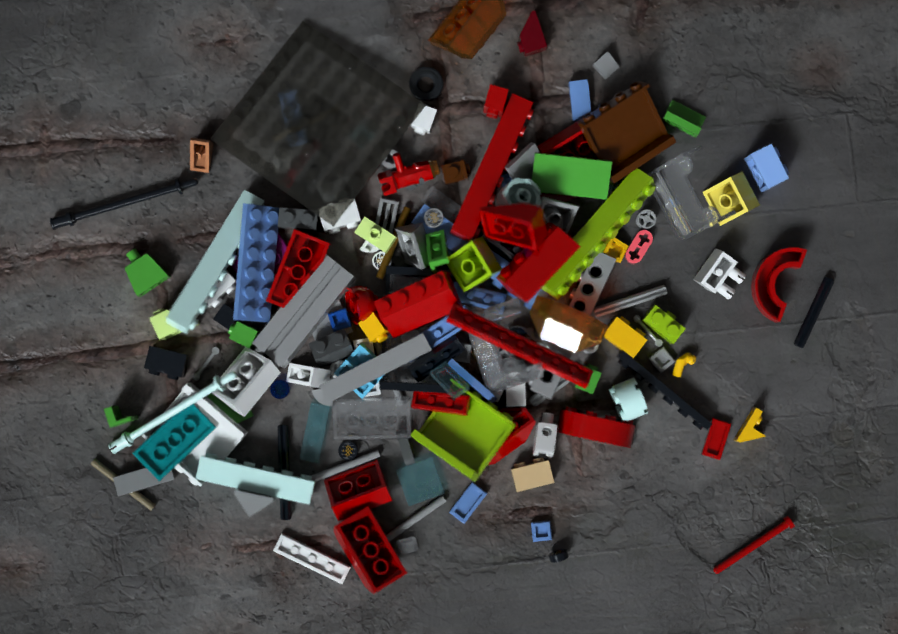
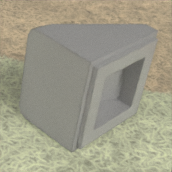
(606, 65)

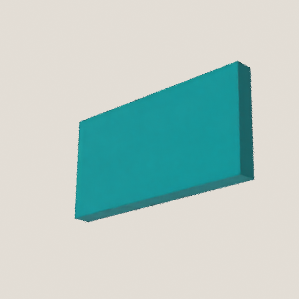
(174, 441)

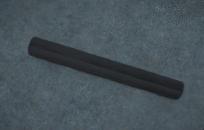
(283, 455)

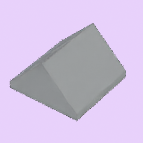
(558, 213)
(413, 244)
(252, 501)

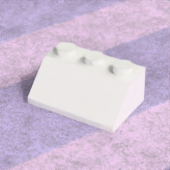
(253, 378)

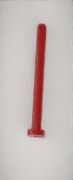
(754, 545)

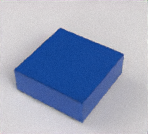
(339, 320)

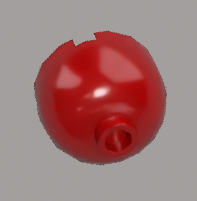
(361, 302)

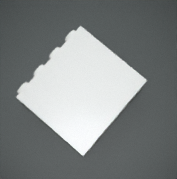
(219, 442)

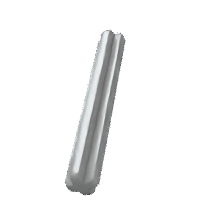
(630, 301)

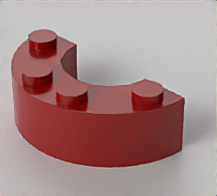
(764, 280)
(596, 428)

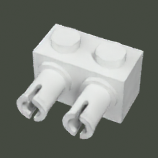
(715, 272)

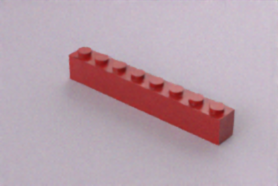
(491, 167)

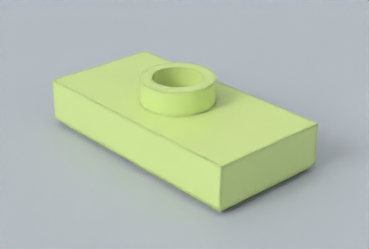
(375, 235)

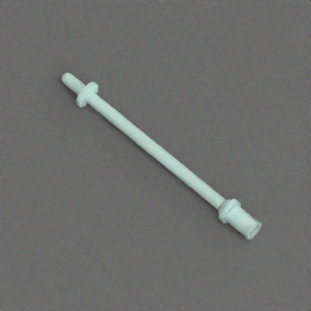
(127, 438)

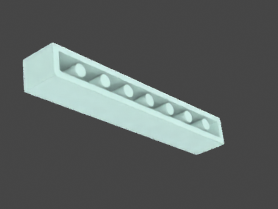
(210, 269)

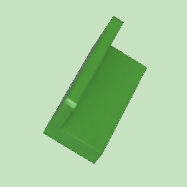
(684, 118)
(437, 249)
(115, 418)

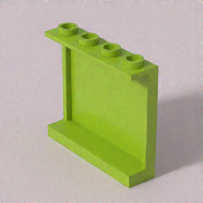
(469, 440)

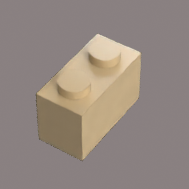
(532, 474)

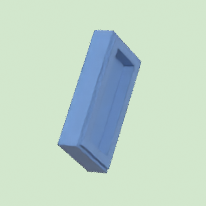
(468, 502)

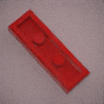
(441, 403)

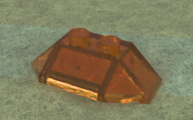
(566, 325)

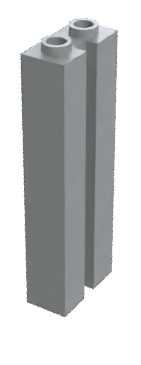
(303, 314)

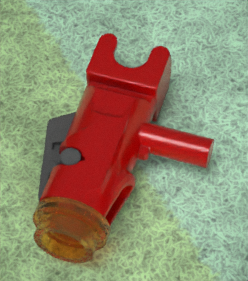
(408, 177)

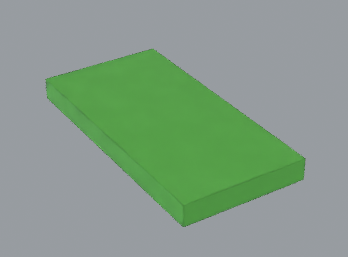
(572, 175)

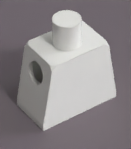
(545, 445)

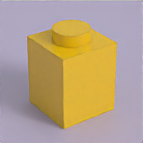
(374, 328)

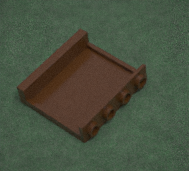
(626, 130)

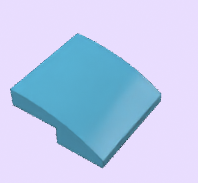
(358, 357)

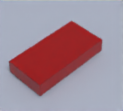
(716, 439)

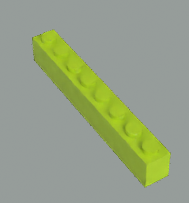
(601, 229)

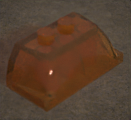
(468, 26)

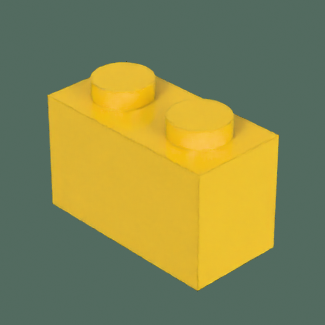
(625, 337)

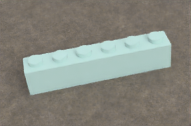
(255, 479)

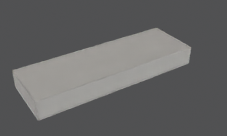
(138, 481)

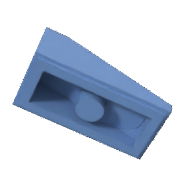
(579, 98)

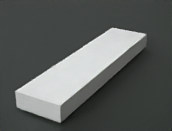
(312, 558)

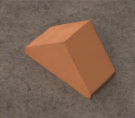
(200, 155)

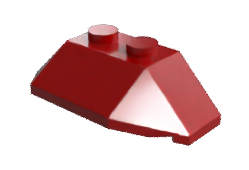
(524, 425)

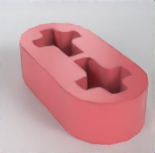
(642, 249)

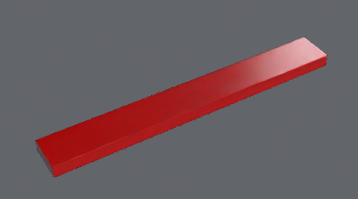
(519, 345)

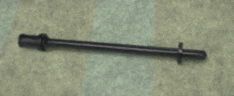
(71, 218)

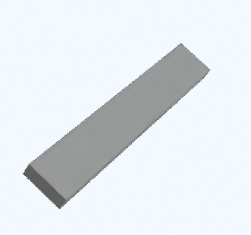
(375, 368)

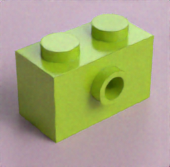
(663, 324)

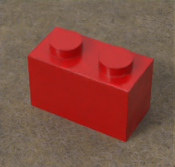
(495, 101)

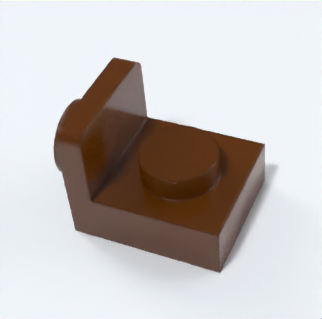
(455, 172)

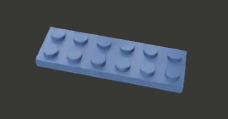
(256, 262)

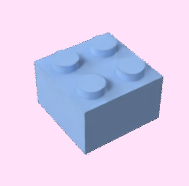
(767, 168)

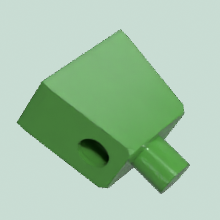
(144, 272)

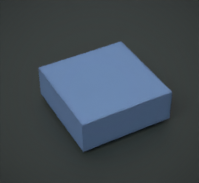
(541, 531)

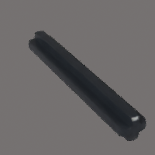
(813, 312)

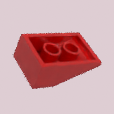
(515, 224)

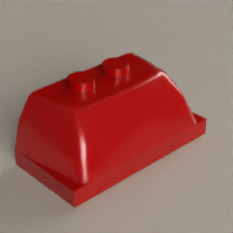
(369, 550)

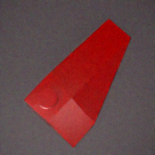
(299, 262)

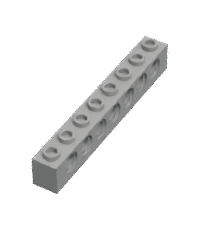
(605, 264)

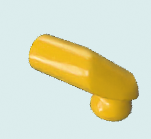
(681, 362)

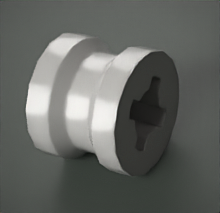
(389, 162)
(648, 217)

